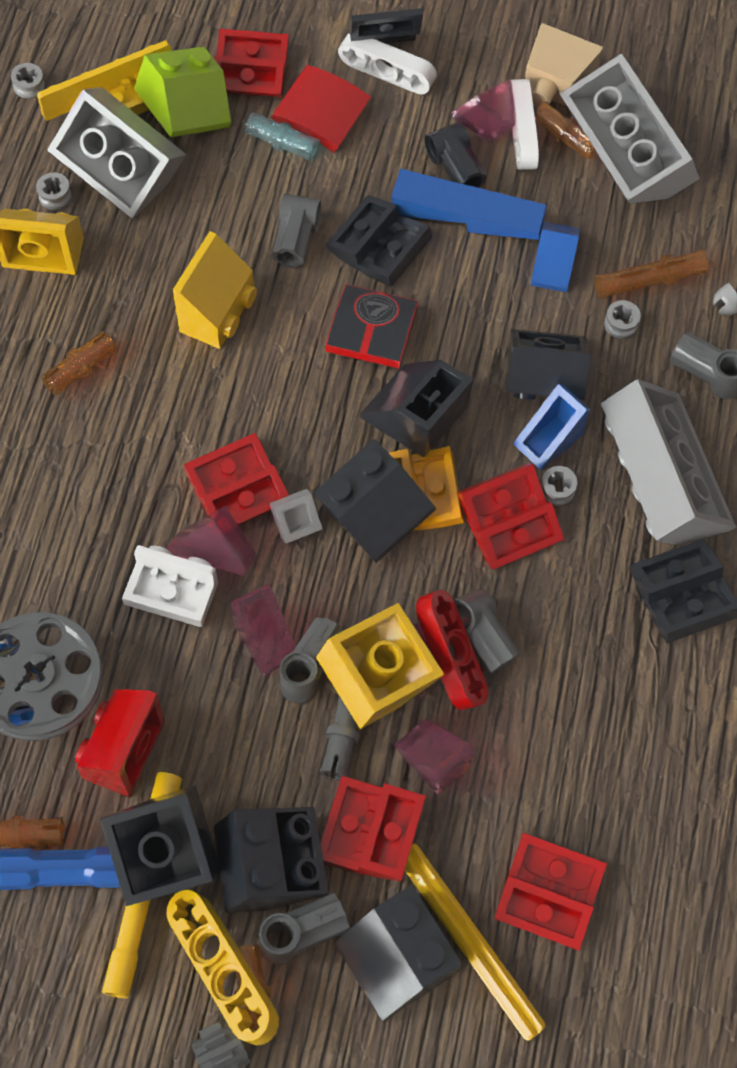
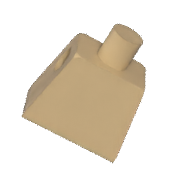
(558, 63)

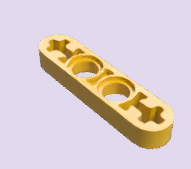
(220, 966)

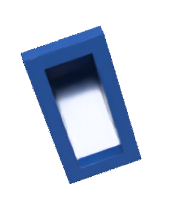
(555, 256)
(553, 427)

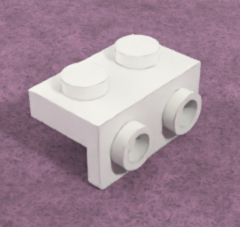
(171, 585)

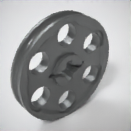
(57, 681)

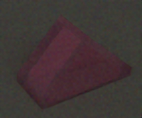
(488, 112)
(216, 541)
(262, 628)
(435, 754)

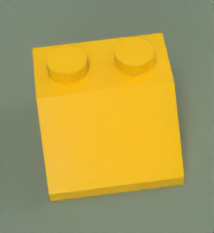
(40, 241)
(213, 292)
(378, 665)

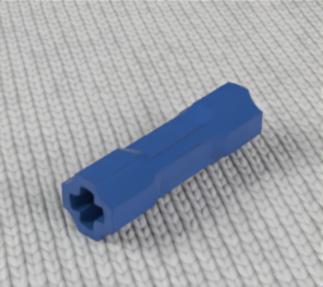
(31, 868)

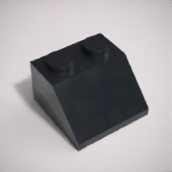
(543, 361)
(375, 500)
(161, 846)
(398, 953)

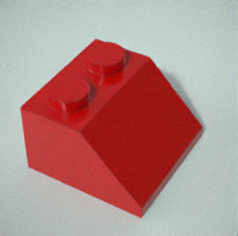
(121, 740)

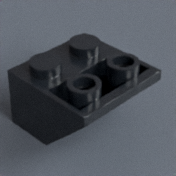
(420, 404)
(269, 858)

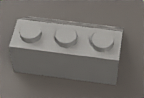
(115, 151)

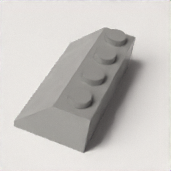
(630, 133)
(666, 464)

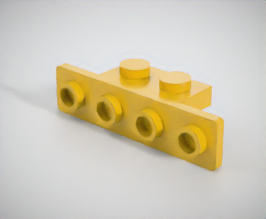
(116, 77)

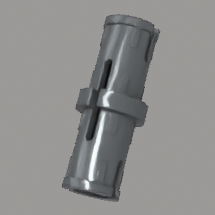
(342, 738)

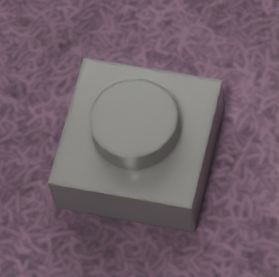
(296, 516)

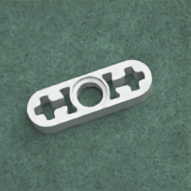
(408, 71)
(525, 128)

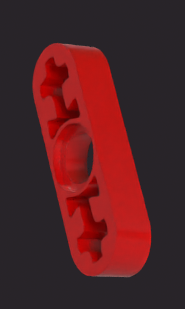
(439, 611)

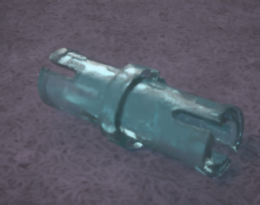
(282, 136)

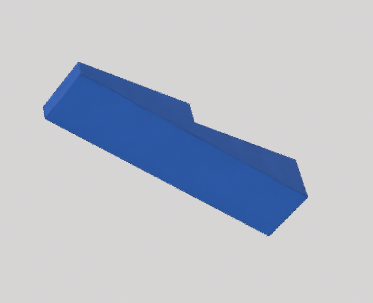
(479, 208)

